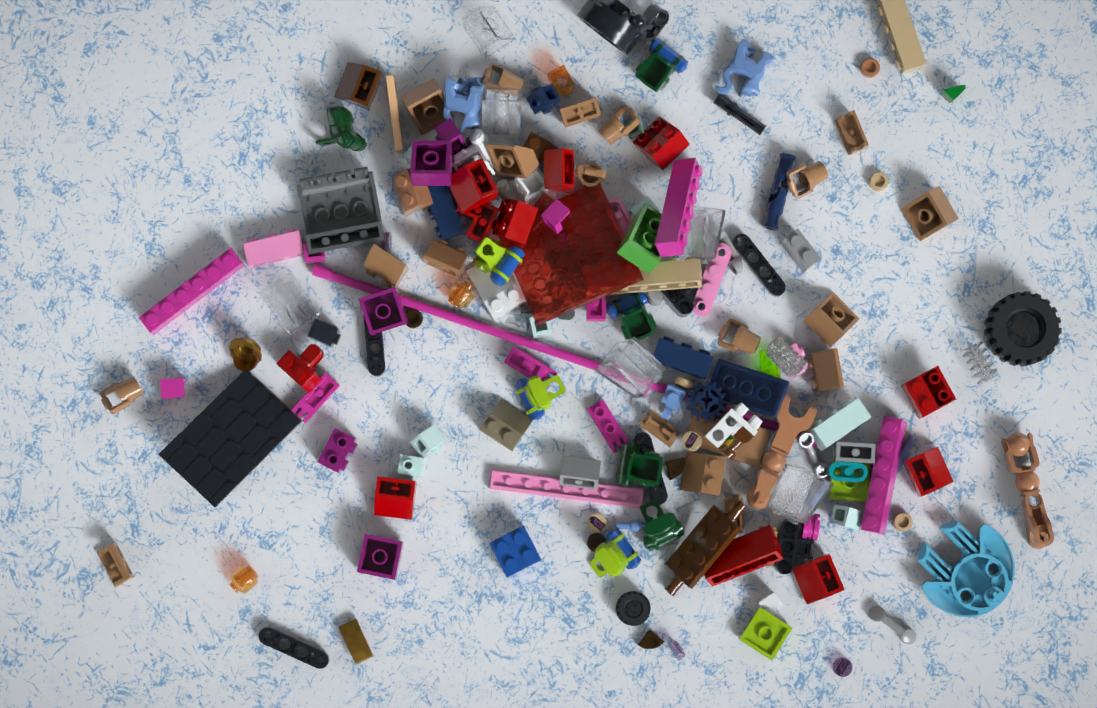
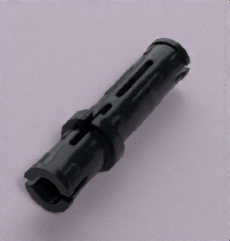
(738, 113)

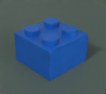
(515, 551)

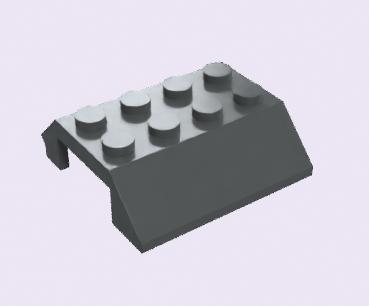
(340, 210)

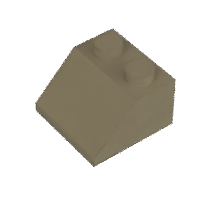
(506, 425)

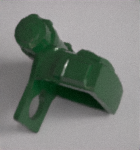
(342, 130)
(638, 466)
(660, 530)

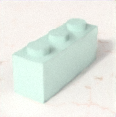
(839, 423)

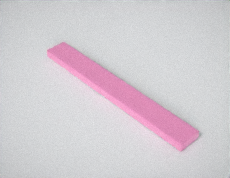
(550, 487)

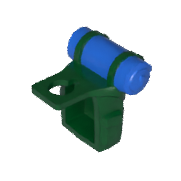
(660, 65)
(633, 315)

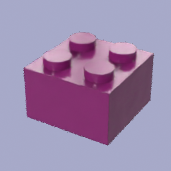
(431, 163)
(383, 310)
(380, 556)

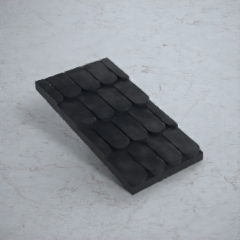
(230, 438)

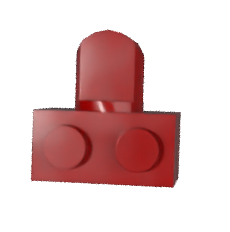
(302, 368)

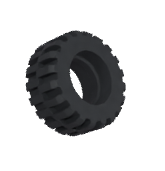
(1045, 317)

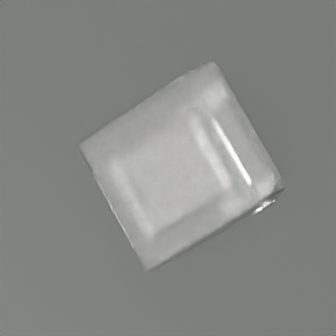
(515, 322)

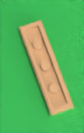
(394, 114)

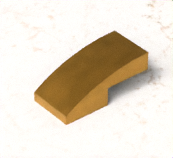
(356, 641)

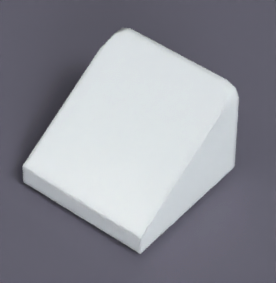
(769, 599)

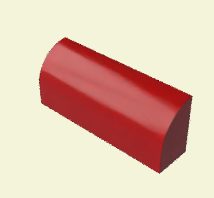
(745, 555)

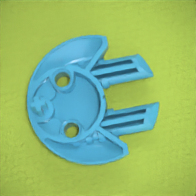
(970, 573)

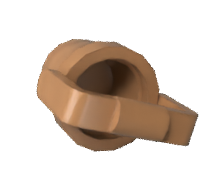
(507, 78)
(614, 128)
(590, 174)
(809, 177)
(743, 340)
(127, 392)

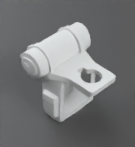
(474, 152)
(523, 189)

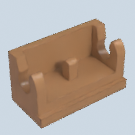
(580, 112)
(851, 132)
(115, 564)

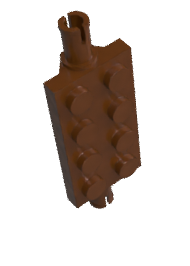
(703, 546)

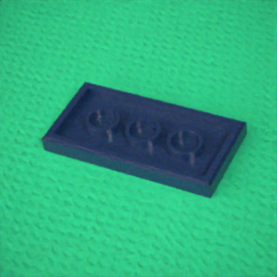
(752, 388)

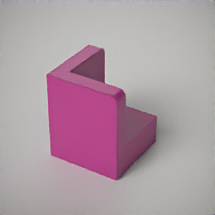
(554, 215)
(313, 258)
(172, 388)

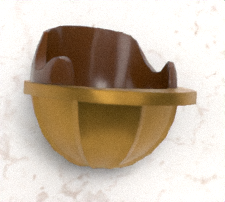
(245, 353)

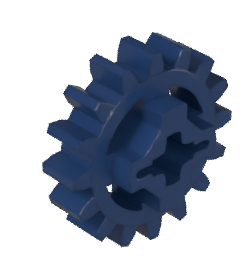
(698, 401)

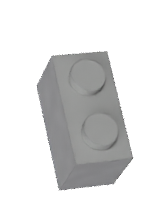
(800, 250)
(854, 452)
(580, 472)

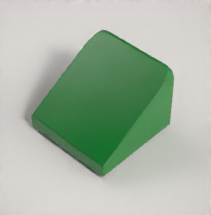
(951, 94)

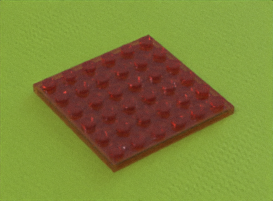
(578, 262)

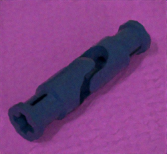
(778, 195)

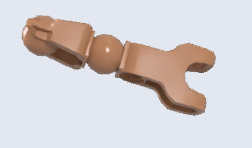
(775, 458)
(1028, 484)

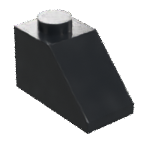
(324, 333)

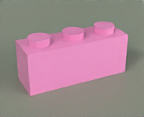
(274, 248)

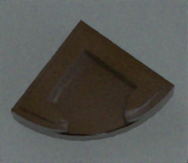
(675, 467)
(650, 641)

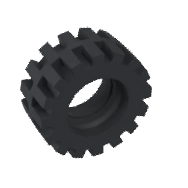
(645, 610)

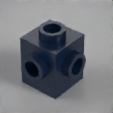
(543, 99)

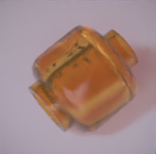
(461, 294)
(243, 579)

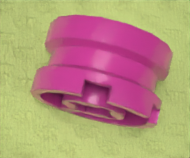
(811, 528)

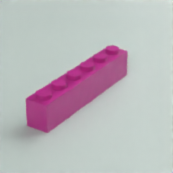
(678, 207)
(191, 291)
(883, 475)

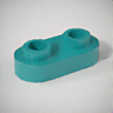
(847, 471)

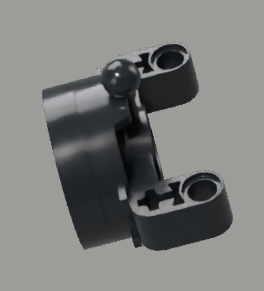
(621, 25)

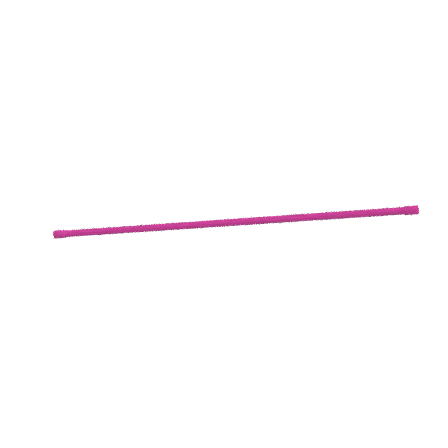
(328, 274)

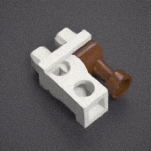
(734, 424)

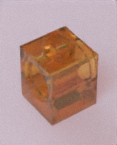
(555, 75)

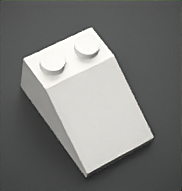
(497, 299)

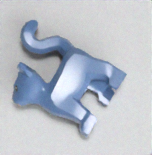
(746, 68)
(463, 102)

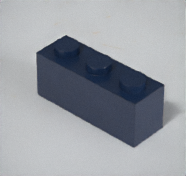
(444, 213)
(683, 357)

